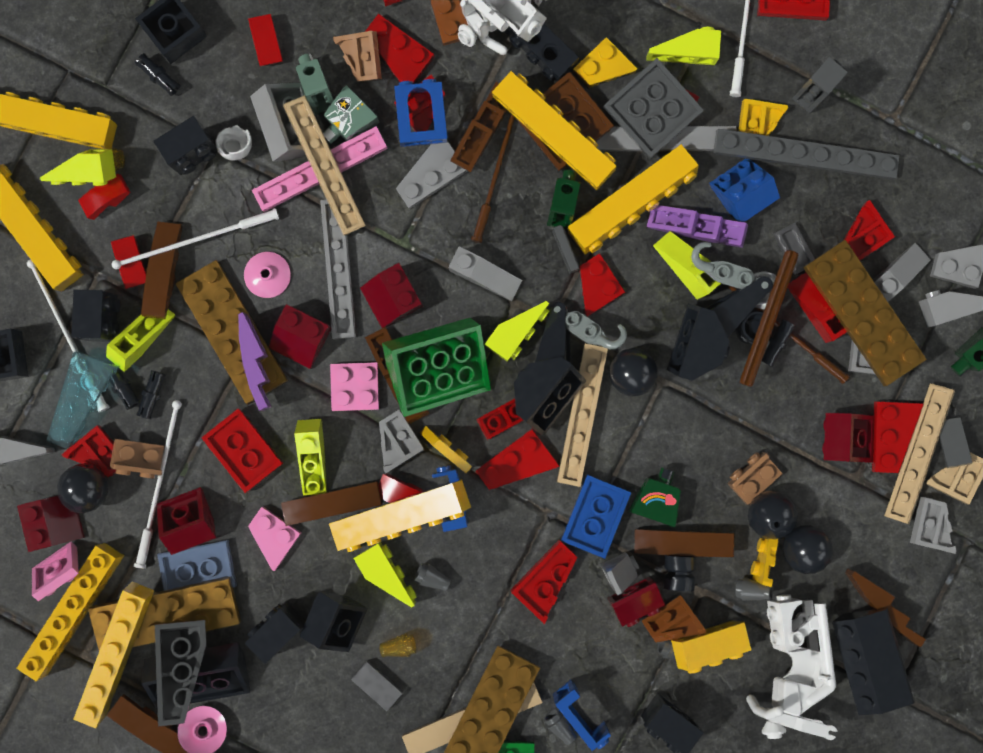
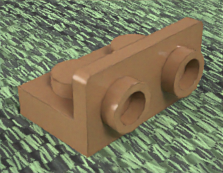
(137, 457)
(754, 477)

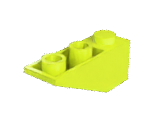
(85, 167)
(678, 257)
(511, 333)
(311, 456)
(380, 571)

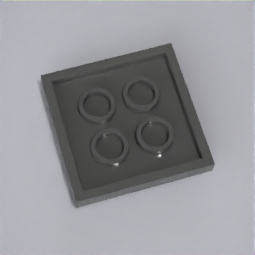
(653, 108)

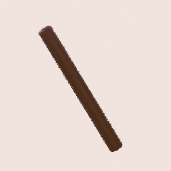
(769, 317)

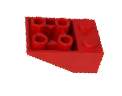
(816, 308)

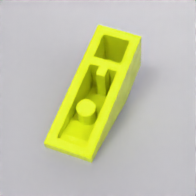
(695, 47)
(136, 339)

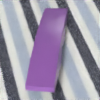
(698, 226)
(252, 352)

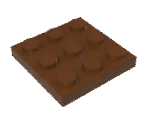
(576, 106)

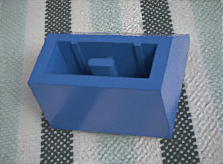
(745, 190)

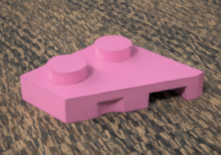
(273, 536)

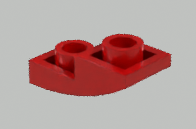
(265, 39)
(101, 197)
(134, 272)
(499, 419)
(394, 489)

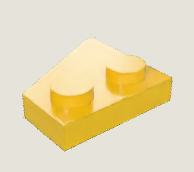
(760, 116)
(765, 560)

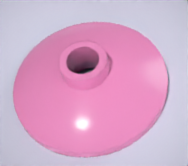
(277, 280)
(197, 718)

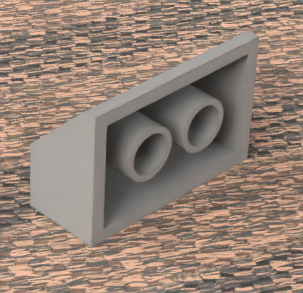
(274, 122)

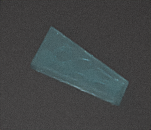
(81, 389)

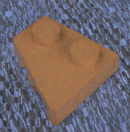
(361, 54)

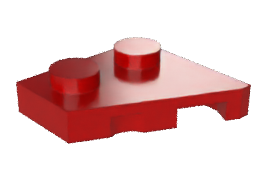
(420, 109)
(868, 231)
(598, 284)
(93, 449)

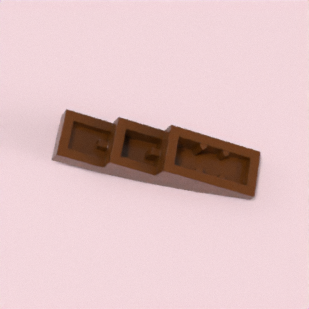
(479, 133)
(160, 271)
(375, 343)
(331, 503)
(684, 543)
(880, 599)
(144, 725)

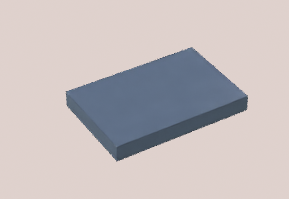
(197, 565)

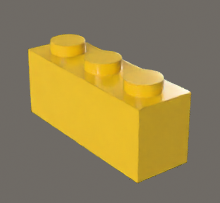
(719, 643)

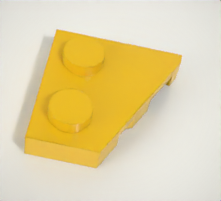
(603, 64)
(443, 445)

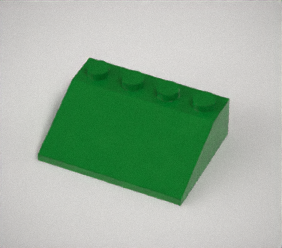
(437, 366)

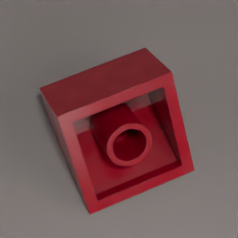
(391, 295)
(299, 336)
(848, 437)
(185, 521)
(48, 523)
(636, 602)

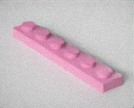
(303, 178)

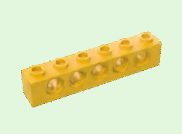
(70, 612)

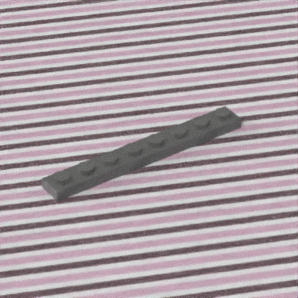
(806, 154)

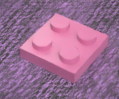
(354, 386)
(55, 571)

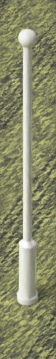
(739, 61)
(243, 224)
(101, 404)
(147, 532)

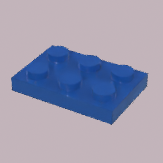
(595, 516)

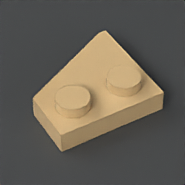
(959, 481)

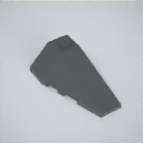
(178, 662)

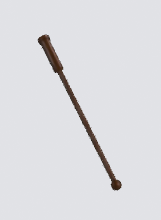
(485, 209)
(818, 357)

